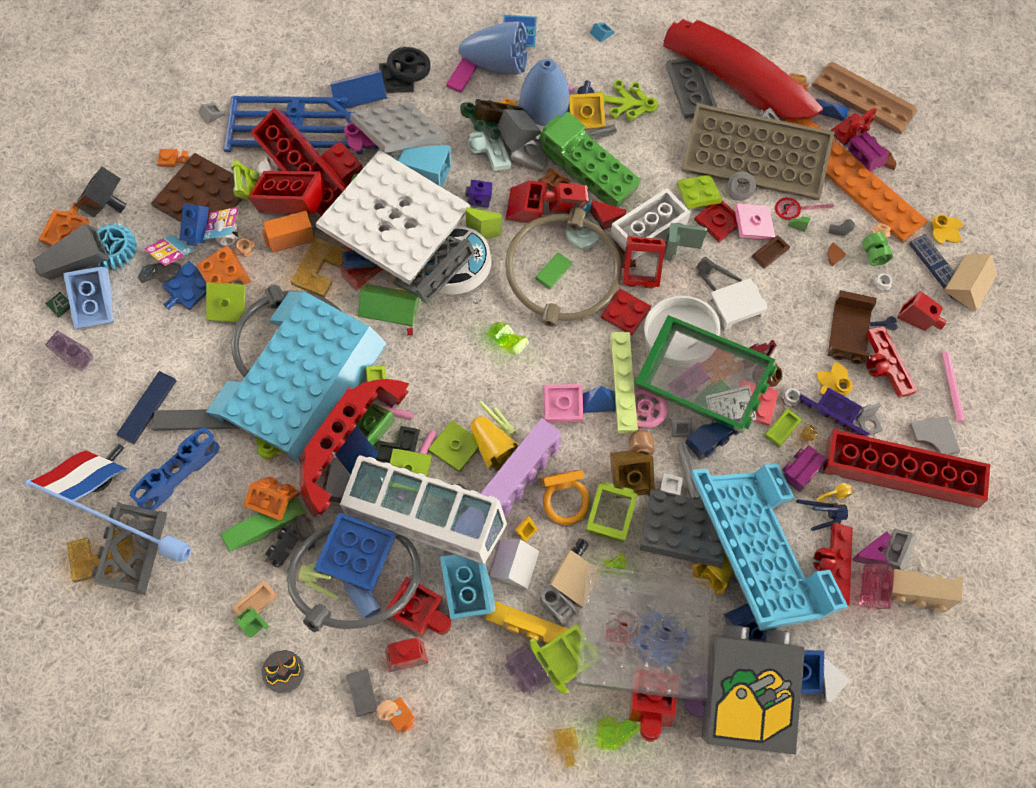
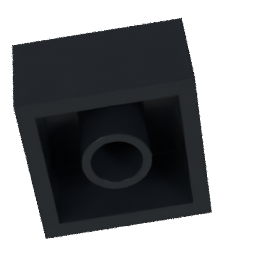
(99, 193)

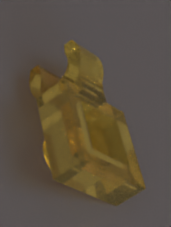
(566, 742)

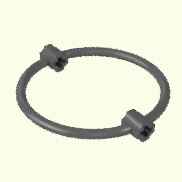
(274, 297)
(320, 615)

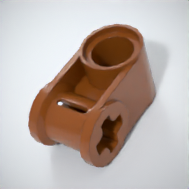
(553, 178)

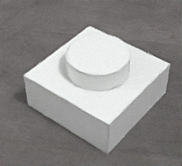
(671, 484)

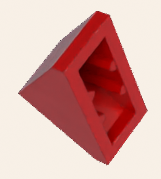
(606, 214)

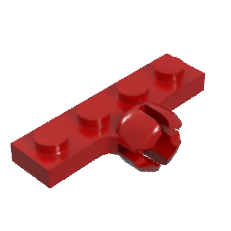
(888, 363)
(837, 558)

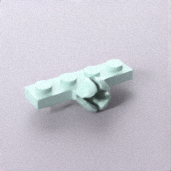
(493, 148)

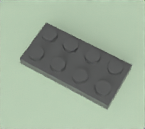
(689, 85)

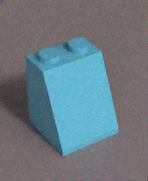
(429, 161)

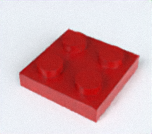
(626, 312)

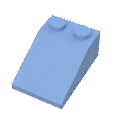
(89, 296)

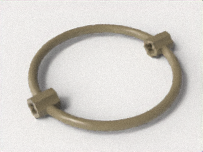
(551, 313)

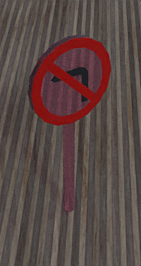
(790, 208)

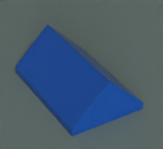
(360, 89)
(813, 672)

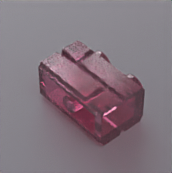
(876, 586)

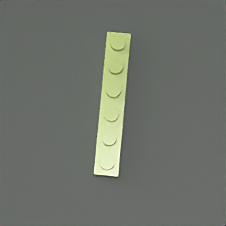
(623, 383)

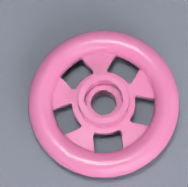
(661, 407)

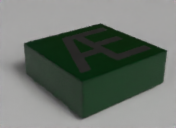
(58, 304)

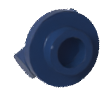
(585, 89)

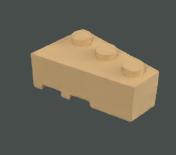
(926, 591)

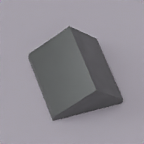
(517, 128)

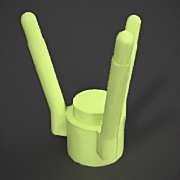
(503, 423)
(309, 576)

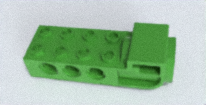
(587, 161)

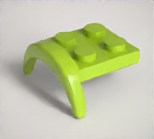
(560, 657)

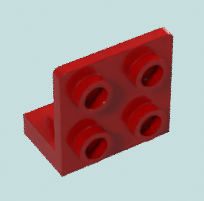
(853, 126)

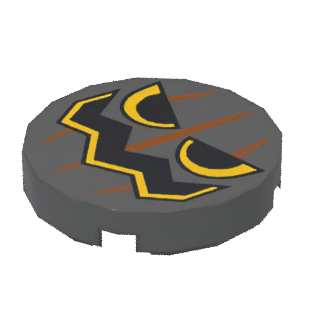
(283, 671)

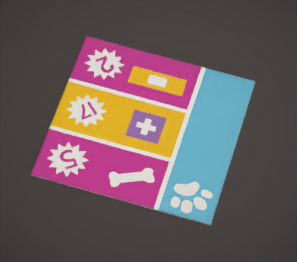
(229, 216)
(168, 250)

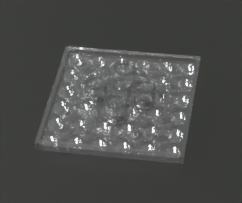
(612, 652)

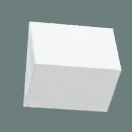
(514, 563)

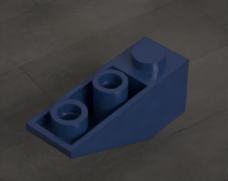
(708, 437)

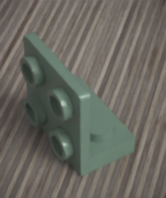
(683, 236)

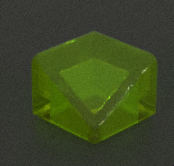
(618, 562)

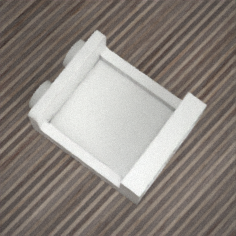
(737, 303)

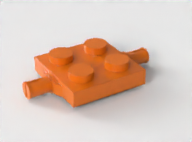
(61, 224)

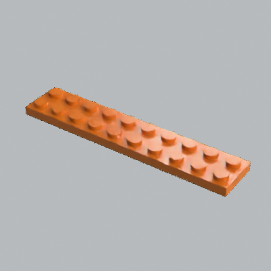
(869, 190)

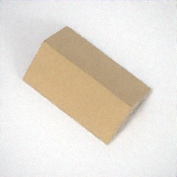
(972, 279)

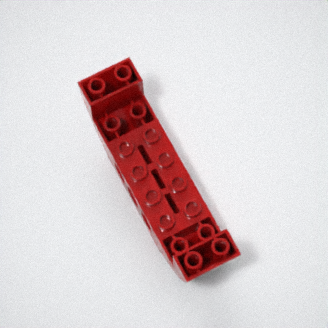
(353, 405)

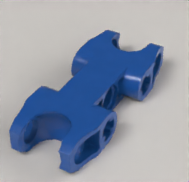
(189, 458)

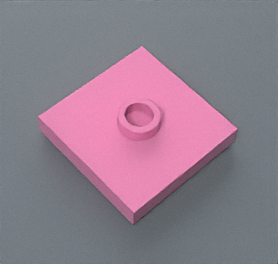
(754, 221)
(563, 403)

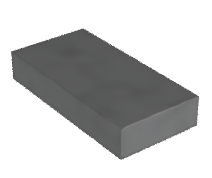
(362, 692)

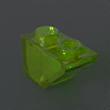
(614, 734)

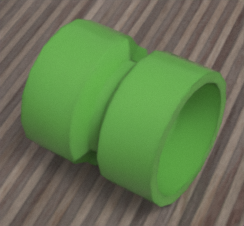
(877, 249)

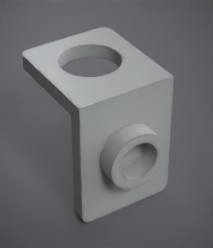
(868, 413)

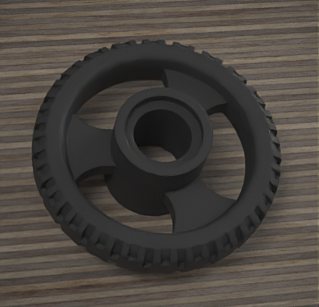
(408, 59)

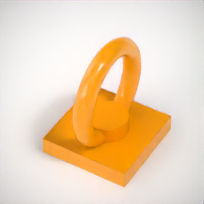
(563, 481)

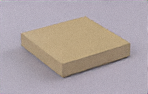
(570, 578)

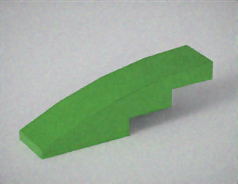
(259, 526)

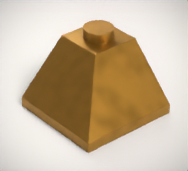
(632, 471)

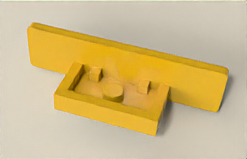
(524, 623)

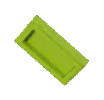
(783, 427)

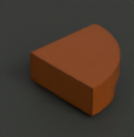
(890, 163)
(835, 254)

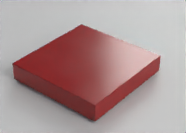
(718, 220)

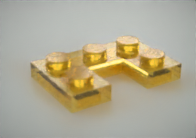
(307, 273)
(83, 562)

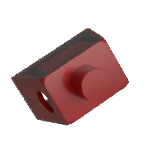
(566, 197)
(405, 654)

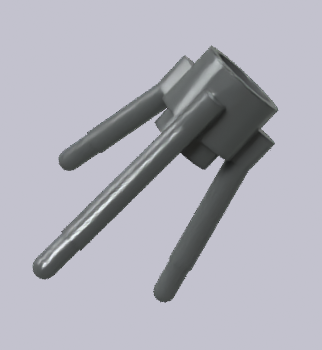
(706, 266)

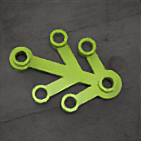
(628, 101)

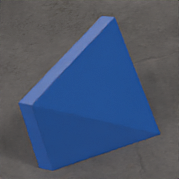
(833, 110)
(599, 400)

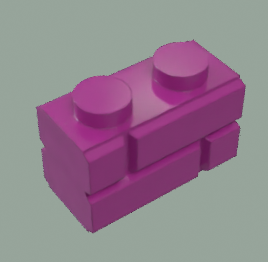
(868, 151)
(804, 468)

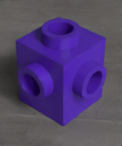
(479, 193)

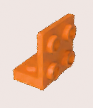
(223, 268)
(270, 497)

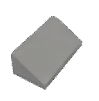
(899, 549)

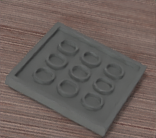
(680, 530)

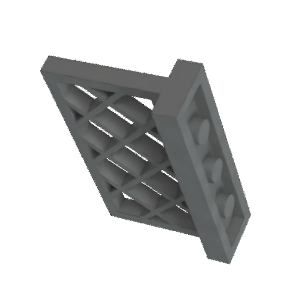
(441, 272)

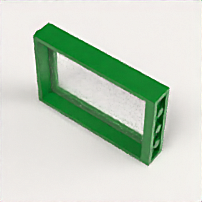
(706, 374)

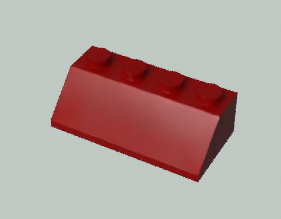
(287, 192)

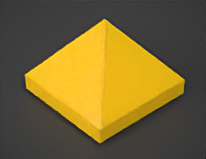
(526, 529)

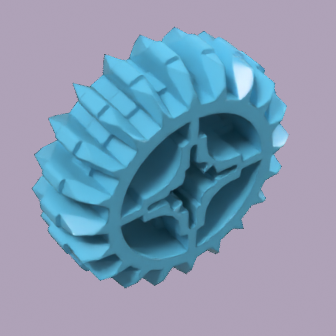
(121, 248)

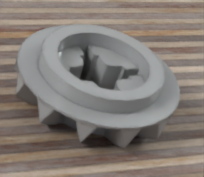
(749, 187)

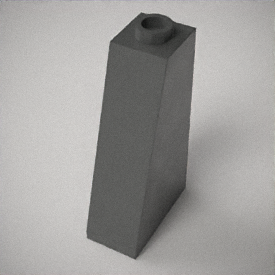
(72, 253)

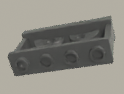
(142, 573)

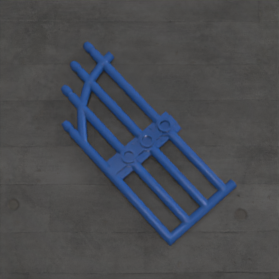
(295, 113)

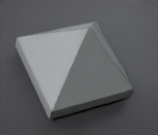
(681, 427)

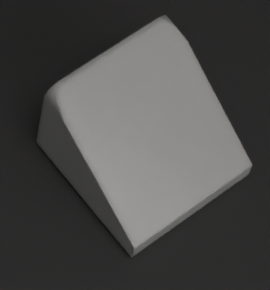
(210, 112)

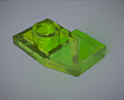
(505, 337)

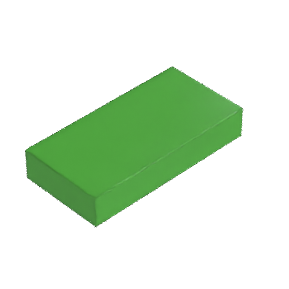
(554, 270)

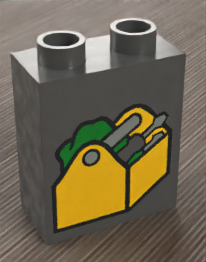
(753, 691)

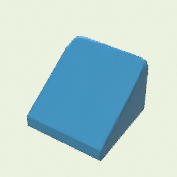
(601, 31)

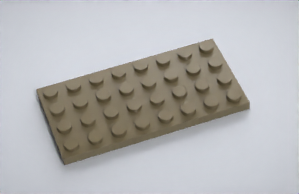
(773, 151)

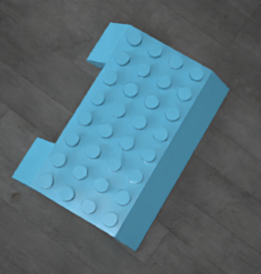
(299, 374)
(759, 550)

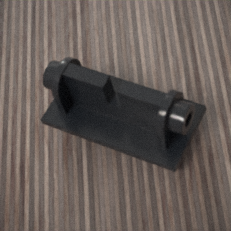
(277, 552)

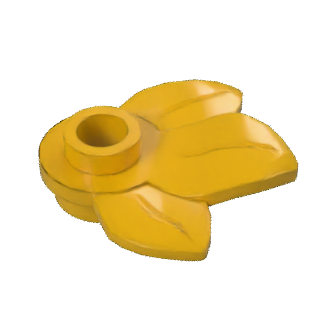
(948, 230)
(833, 379)
(841, 492)

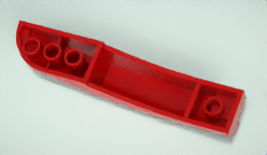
(742, 68)

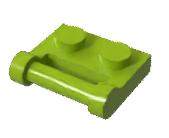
(244, 179)

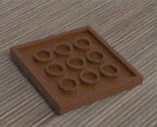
(198, 184)

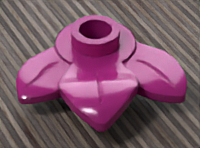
(358, 138)

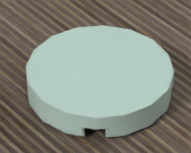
(583, 238)

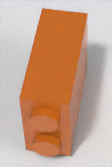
(288, 231)

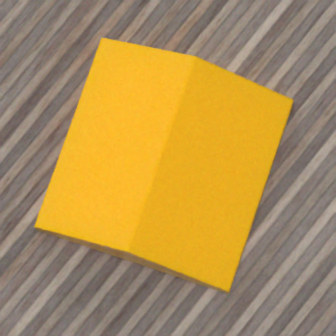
(588, 109)

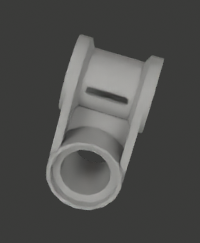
(559, 606)

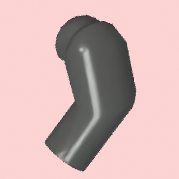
(843, 229)

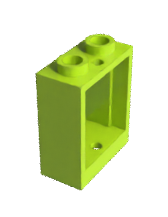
(604, 531)

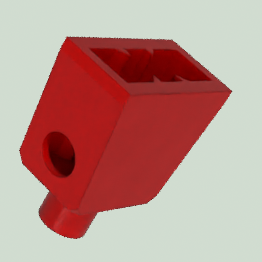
(922, 312)

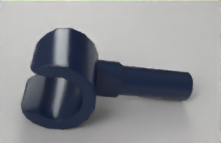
(890, 323)

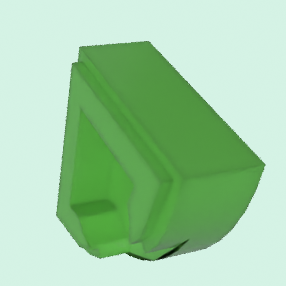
(800, 224)

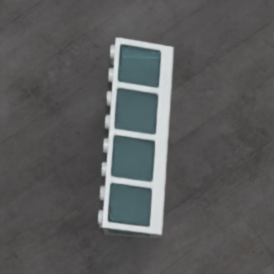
(424, 509)

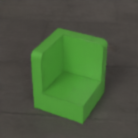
(251, 621)

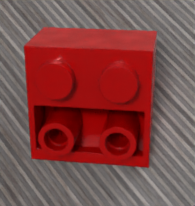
(526, 201)

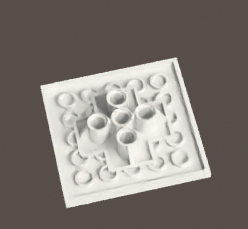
(393, 216)

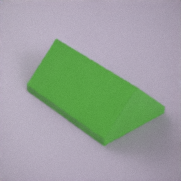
(388, 304)

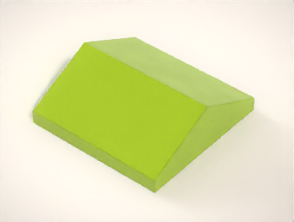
(484, 222)

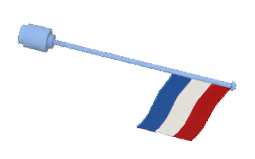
(84, 474)

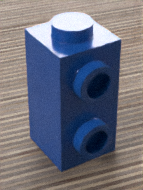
(193, 224)

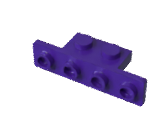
(838, 407)

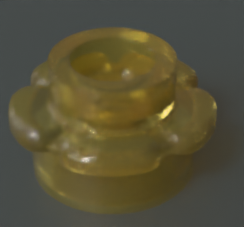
(809, 432)

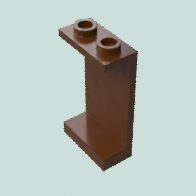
(850, 327)

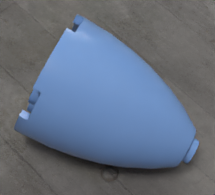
(497, 48)
(545, 92)

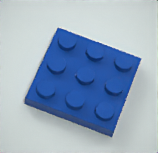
(355, 552)

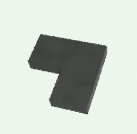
(392, 84)
(406, 441)

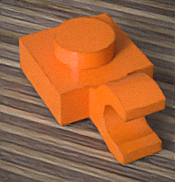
(171, 157)

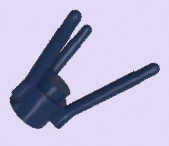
(835, 511)

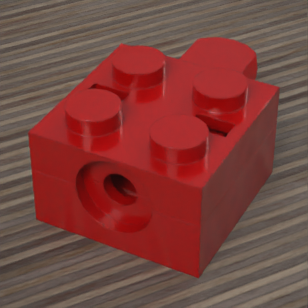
(421, 611)
(652, 713)

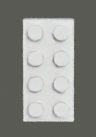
(650, 220)

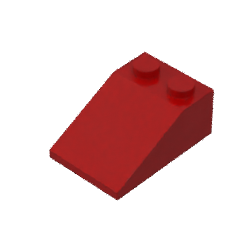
(342, 162)

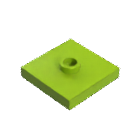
(224, 301)
(454, 446)
(411, 461)

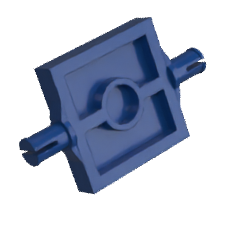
(186, 288)

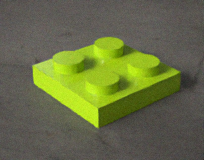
(698, 191)

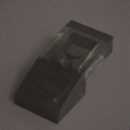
(159, 271)

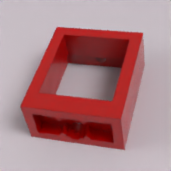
(644, 245)

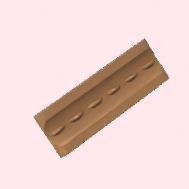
(864, 96)

